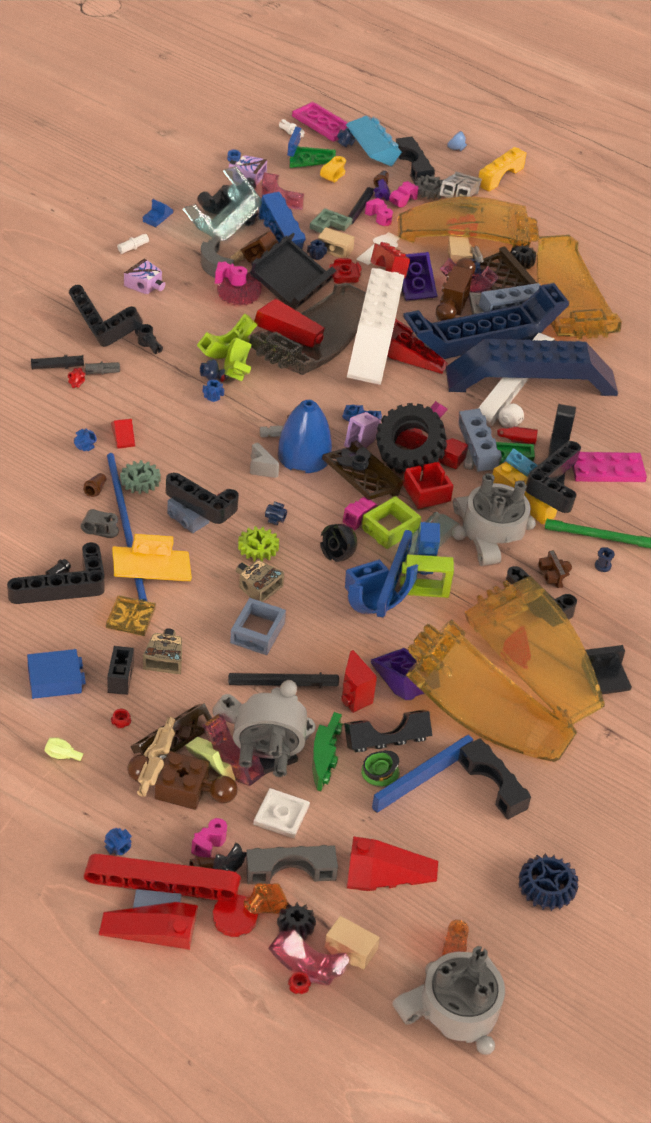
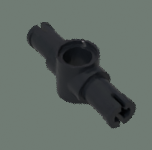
(147, 338)

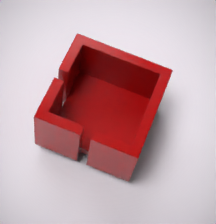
(432, 489)

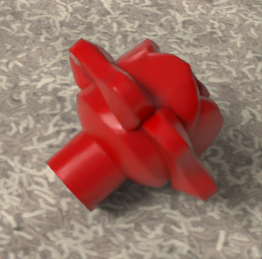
(76, 377)

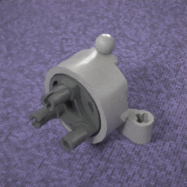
(493, 516)
(268, 725)
(459, 997)

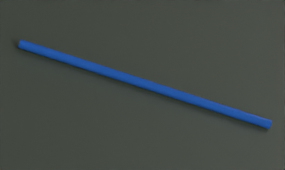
(124, 518)

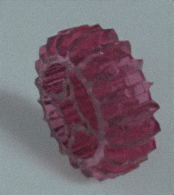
(240, 294)

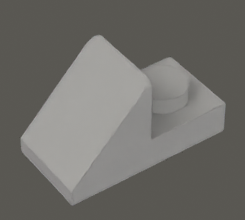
(263, 463)

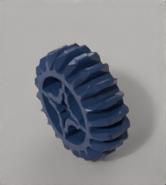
(546, 887)

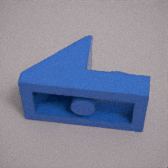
(157, 214)

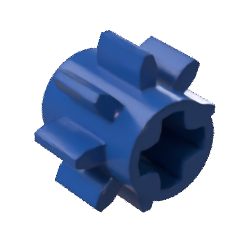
(213, 390)
(85, 439)
(118, 841)

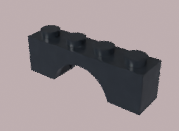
(412, 152)
(413, 725)
(480, 760)

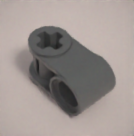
(99, 522)

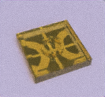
(131, 615)

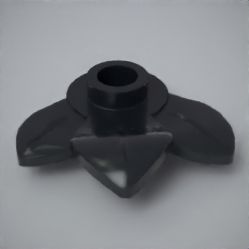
(356, 460)
(232, 861)

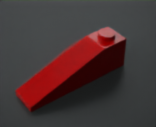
(411, 350)
(382, 865)
(157, 924)

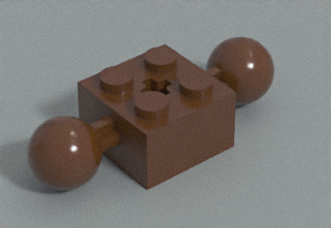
(456, 290)
(184, 780)

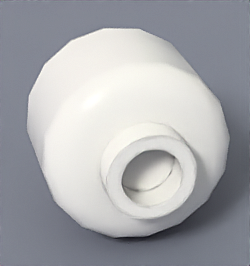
(511, 416)

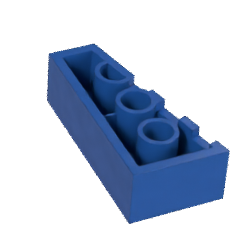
(280, 218)

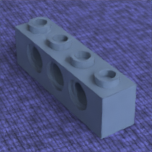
(506, 297)
(479, 439)

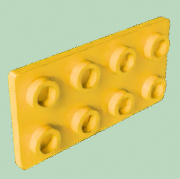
(151, 559)

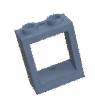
(260, 643)

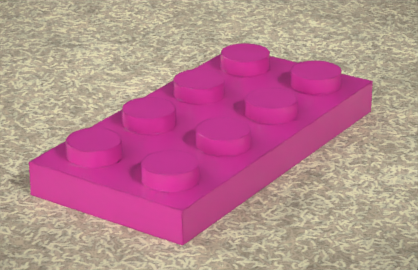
(320, 120)
(609, 467)

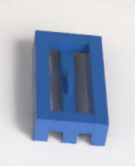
(294, 141)

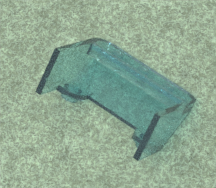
(243, 205)

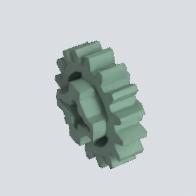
(140, 477)

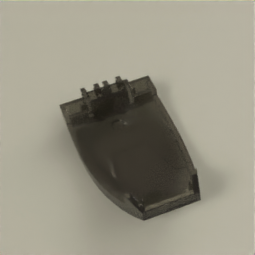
(336, 313)

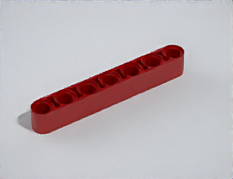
(162, 877)

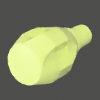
(61, 749)

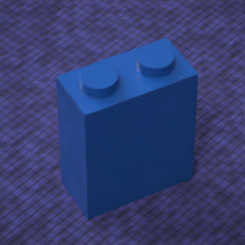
(55, 673)

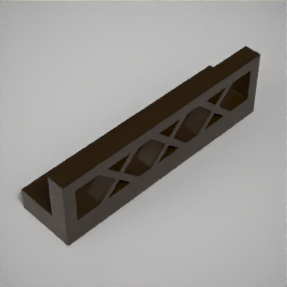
(182, 720)

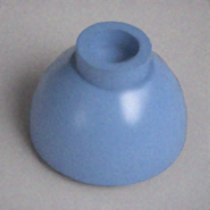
(457, 142)

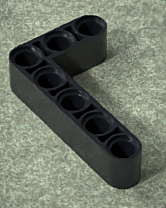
(111, 329)
(562, 430)
(542, 479)
(62, 585)

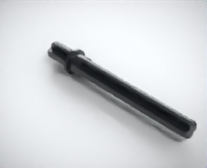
(277, 679)

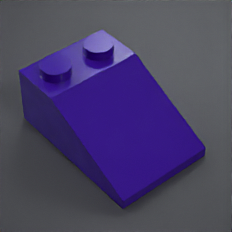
(419, 278)
(393, 670)

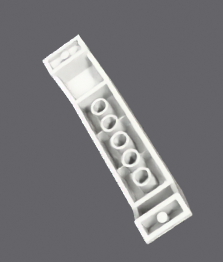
(375, 326)

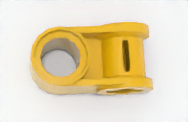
(333, 169)

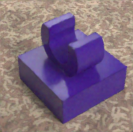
(382, 190)

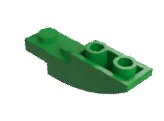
(325, 751)

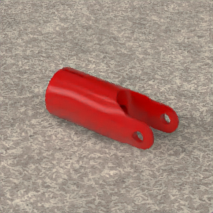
(519, 434)

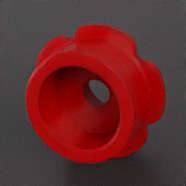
(121, 718)
(303, 979)

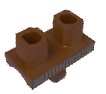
(557, 569)

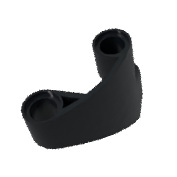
(214, 203)

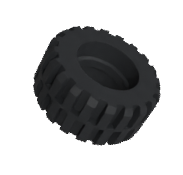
(409, 418)

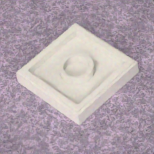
(281, 813)

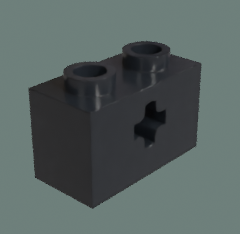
(120, 670)

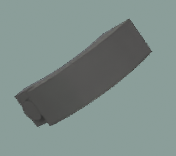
(209, 255)

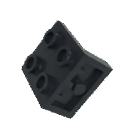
(609, 668)

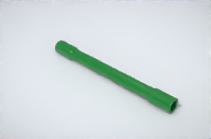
(560, 526)

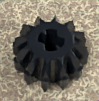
(525, 255)
(297, 919)

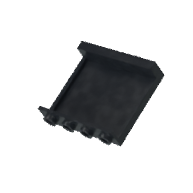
(290, 273)

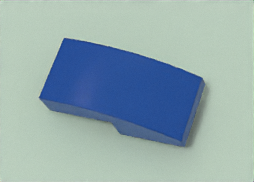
(353, 410)

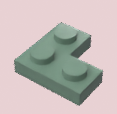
(330, 218)

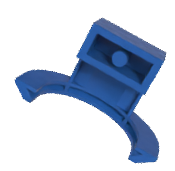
(366, 583)

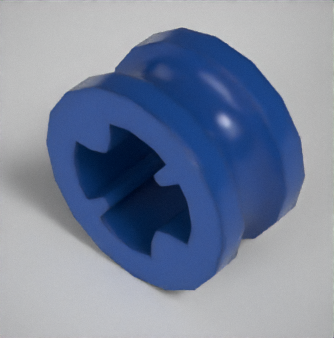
(234, 155)

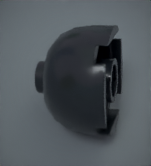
(338, 542)

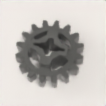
(429, 186)

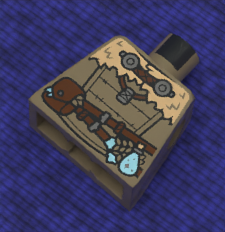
(259, 580)
(164, 653)

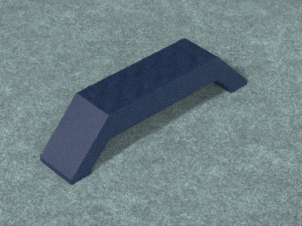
(519, 322)
(530, 360)

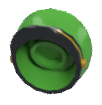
(381, 768)

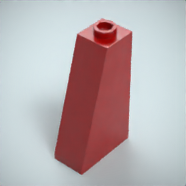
(289, 323)

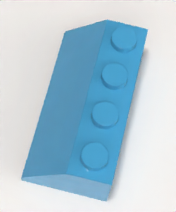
(374, 139)

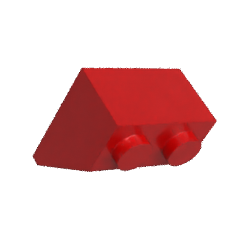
(358, 684)

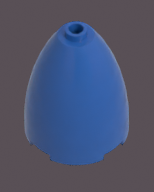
(305, 438)

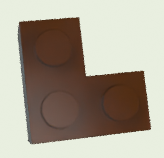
(258, 246)

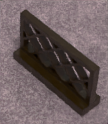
(514, 268)
(378, 473)

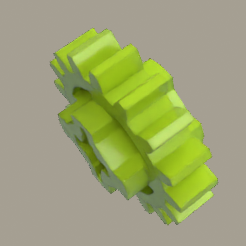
(258, 544)

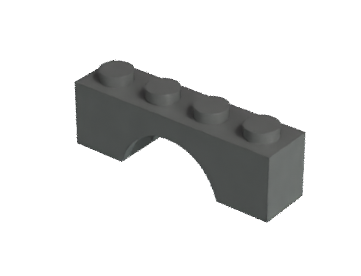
(317, 861)

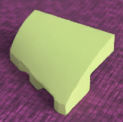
(204, 750)

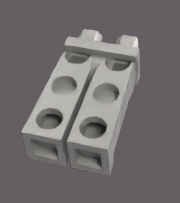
(461, 184)

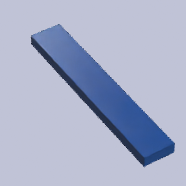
(394, 574)
(419, 775)

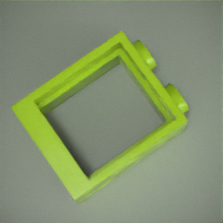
(402, 512)
(430, 587)

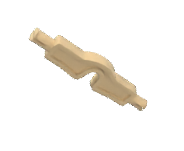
(160, 746)

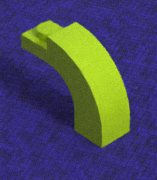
(217, 346)
(235, 359)

